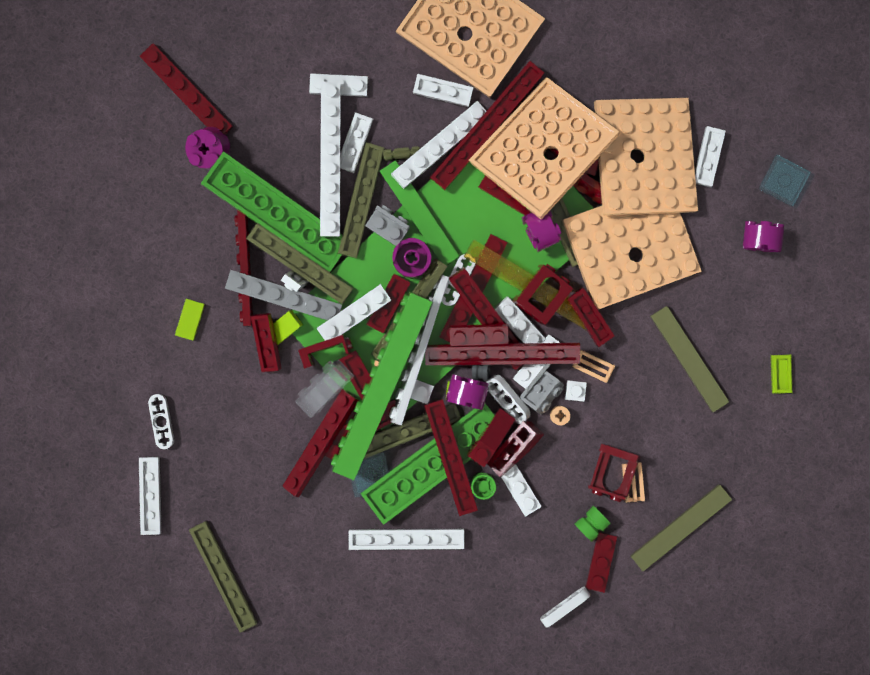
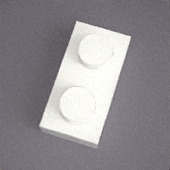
(294, 281)

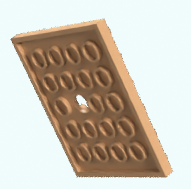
(498, 36)
(542, 122)
(666, 175)
(604, 245)

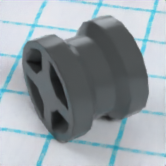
(481, 372)

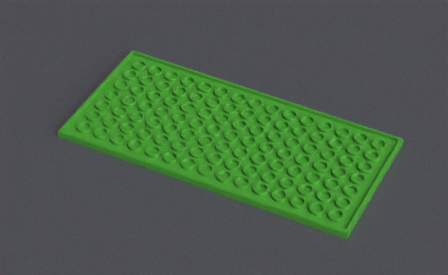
(464, 216)

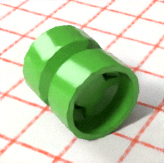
(483, 485)
(592, 523)

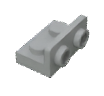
(387, 225)
(542, 393)

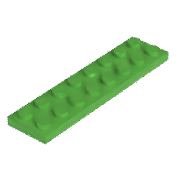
(271, 210)
(422, 469)

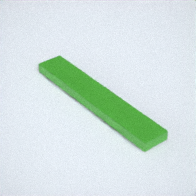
(421, 217)

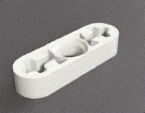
(456, 295)
(503, 385)
(164, 406)
(565, 606)

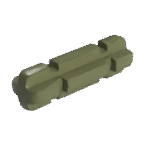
(399, 153)

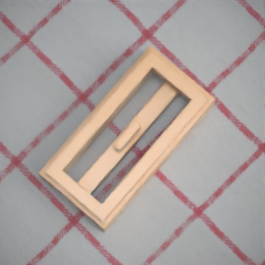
(608, 373)
(641, 485)

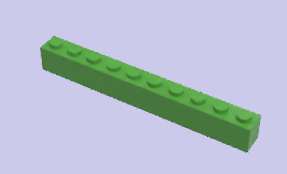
(382, 384)

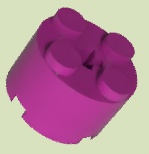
(197, 146)
(541, 232)
(763, 236)
(406, 248)
(467, 392)

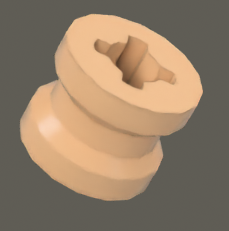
(560, 412)

